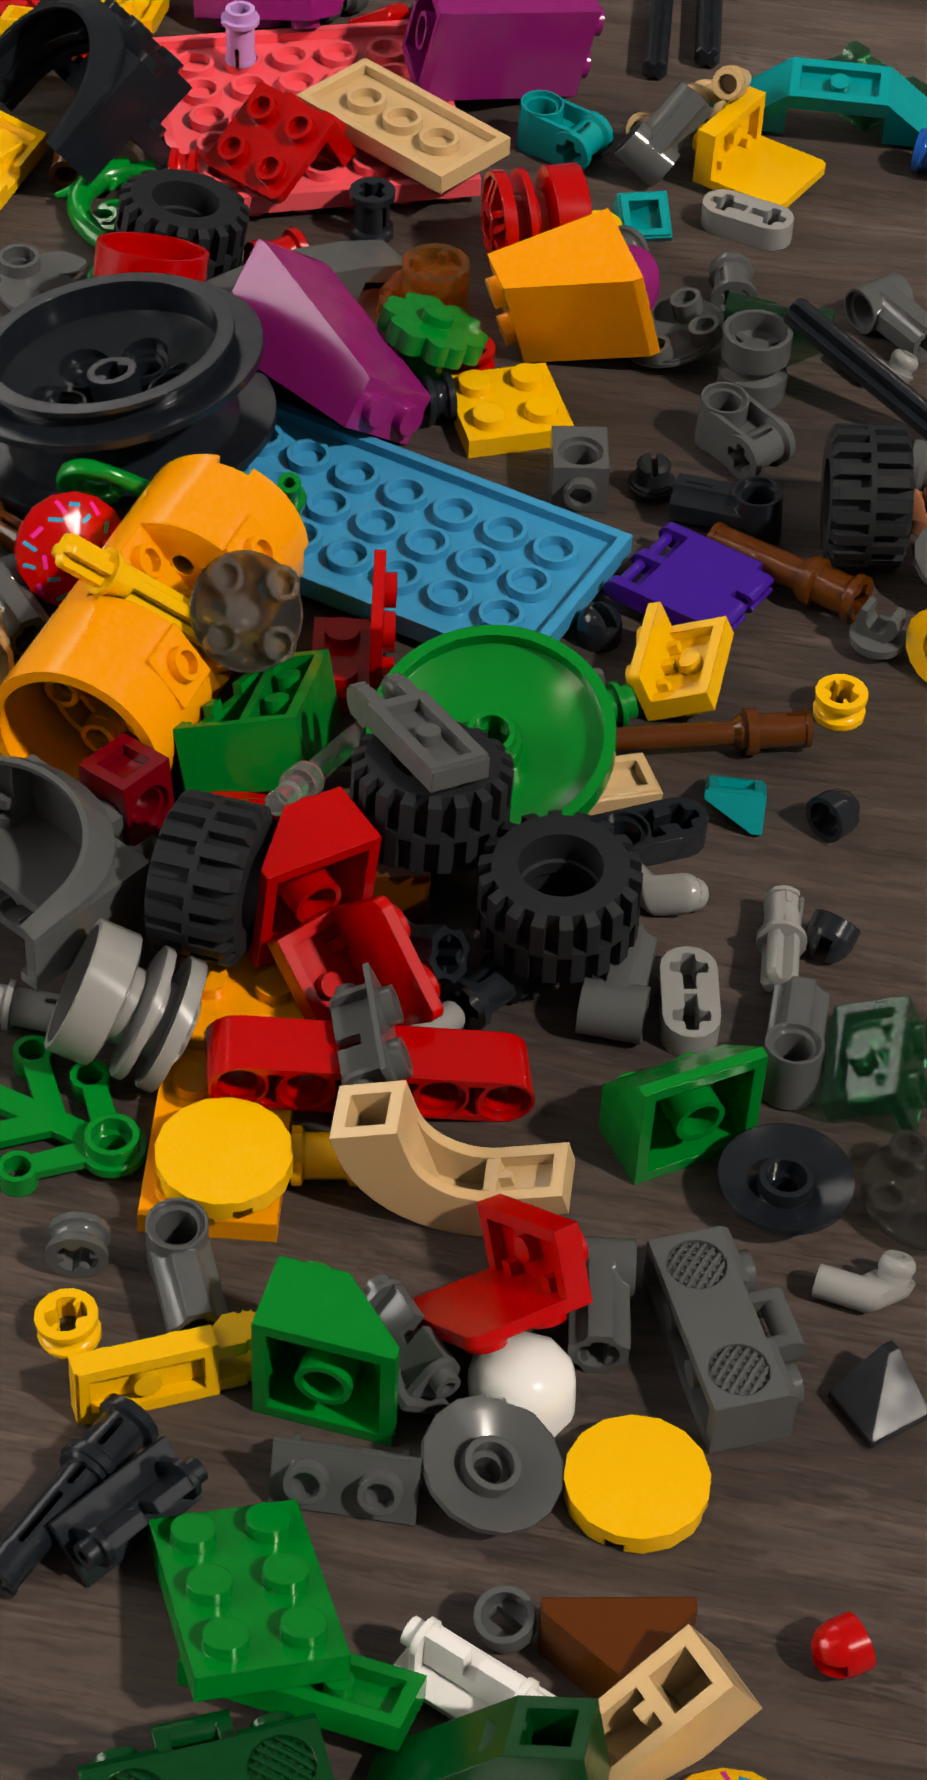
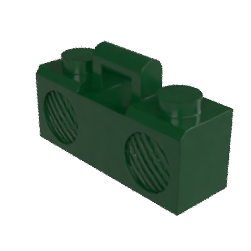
(207, 1749)

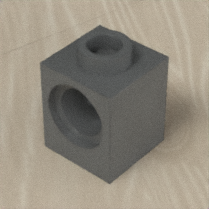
(579, 468)

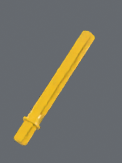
(108, 574)

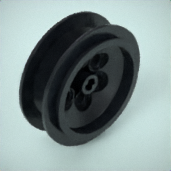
(128, 378)

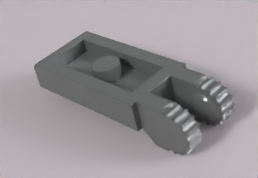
(418, 733)

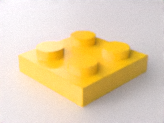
(507, 409)

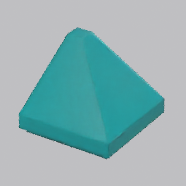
(646, 213)
(739, 800)

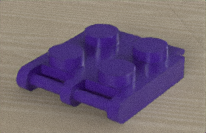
(692, 580)

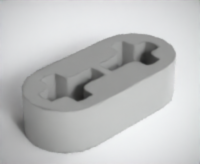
(747, 219)
(700, 1002)

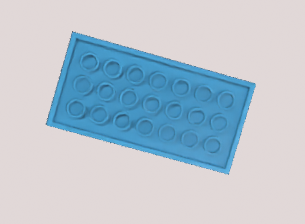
(457, 540)

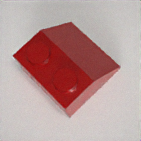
(316, 860)

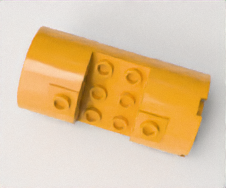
(121, 667)

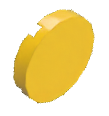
(224, 1156)
(636, 1483)

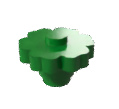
(431, 334)

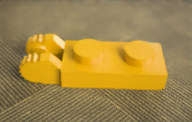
(164, 1367)

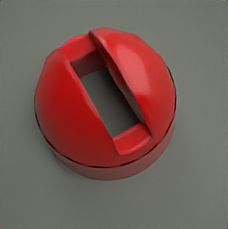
(842, 1648)

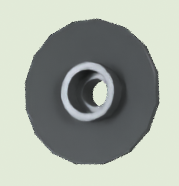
(507, 1444)

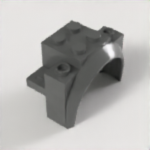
(61, 865)

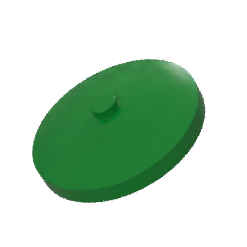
(534, 701)

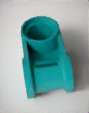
(555, 132)

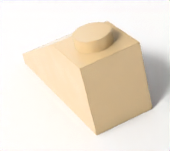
(673, 1709)

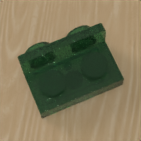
(876, 1062)

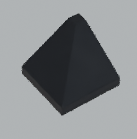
(880, 1396)

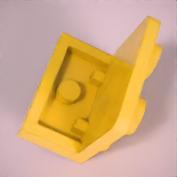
(739, 159)

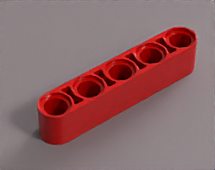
(298, 1067)

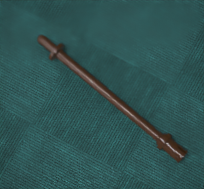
(746, 732)

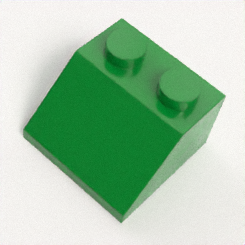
(682, 1109)
(323, 1354)

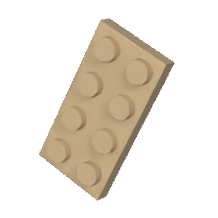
(407, 125)

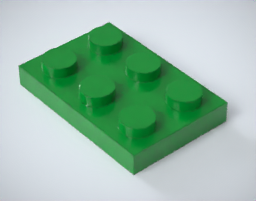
(247, 1600)

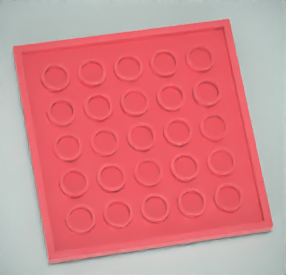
(291, 63)

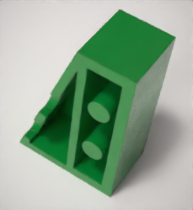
(263, 728)

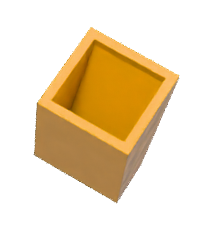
(573, 294)

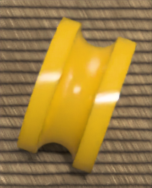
(843, 689)
(67, 1303)

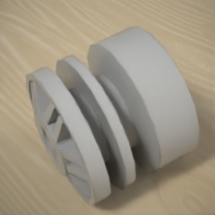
(126, 1006)

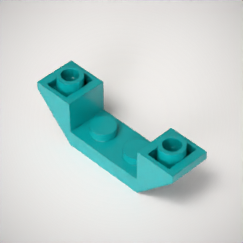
(843, 90)

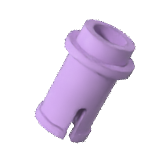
(240, 24)

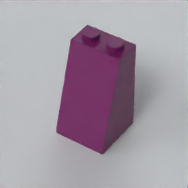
(500, 46)
(328, 345)

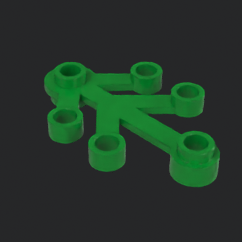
(105, 1146)

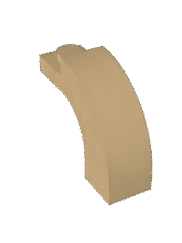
(434, 1178)

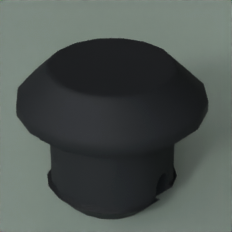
(652, 477)

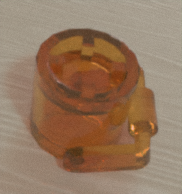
(431, 271)

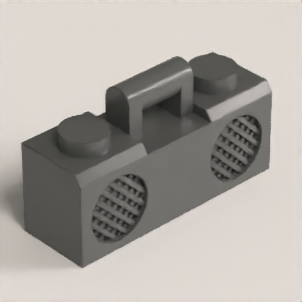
(715, 1338)

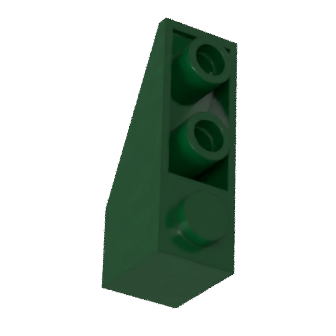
(505, 1741)

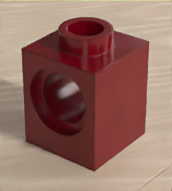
(134, 782)

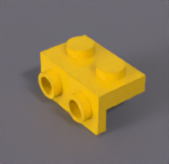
(678, 666)

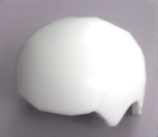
(530, 1375)

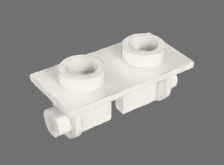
(457, 1672)

